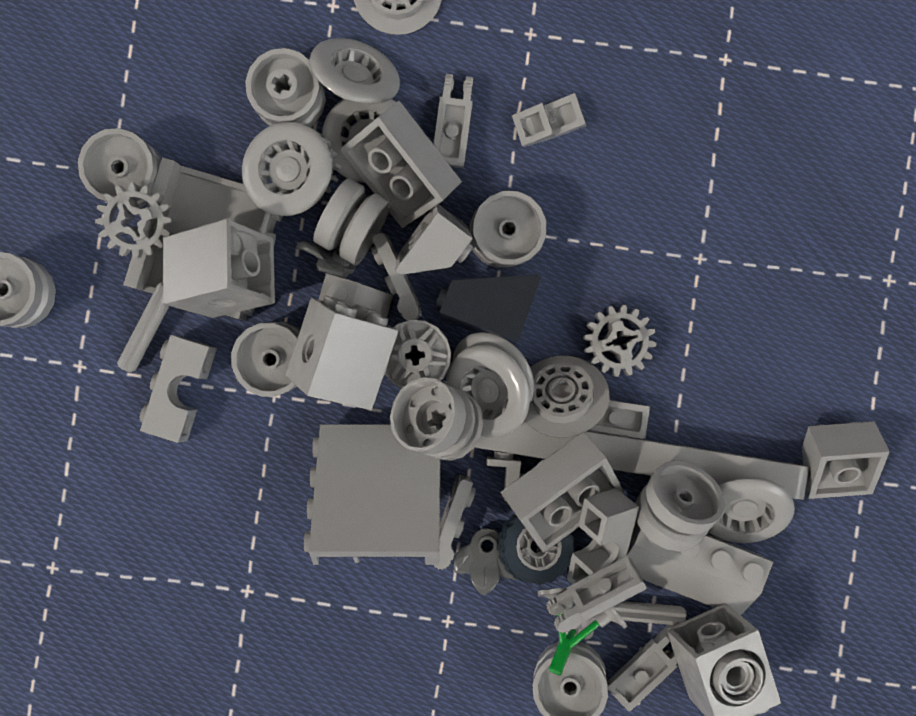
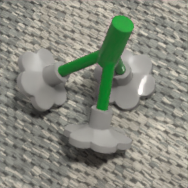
(574, 636)

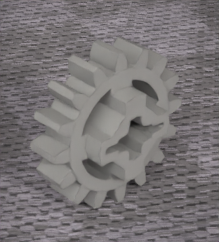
(128, 208)
(625, 355)

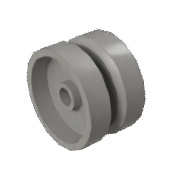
(269, 84)
(108, 154)
(523, 220)
(351, 221)
(25, 291)
(252, 357)
(679, 506)
(586, 688)

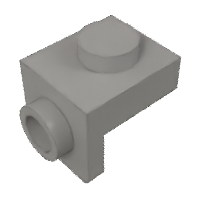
(511, 464)

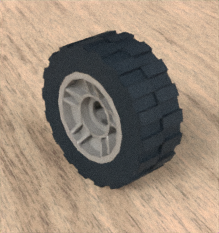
(523, 562)

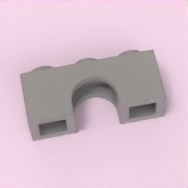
(165, 413)
(610, 522)

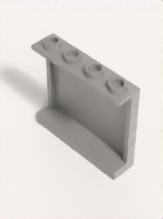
(196, 201)
(372, 496)

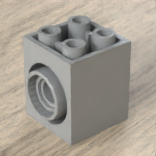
(218, 269)
(341, 352)
(724, 664)

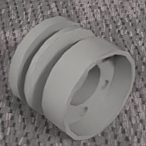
(428, 340)
(436, 419)

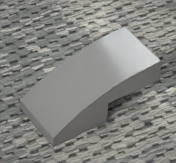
(549, 120)

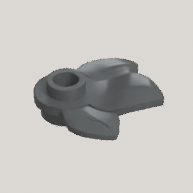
(327, 261)
(481, 564)

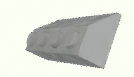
(709, 573)

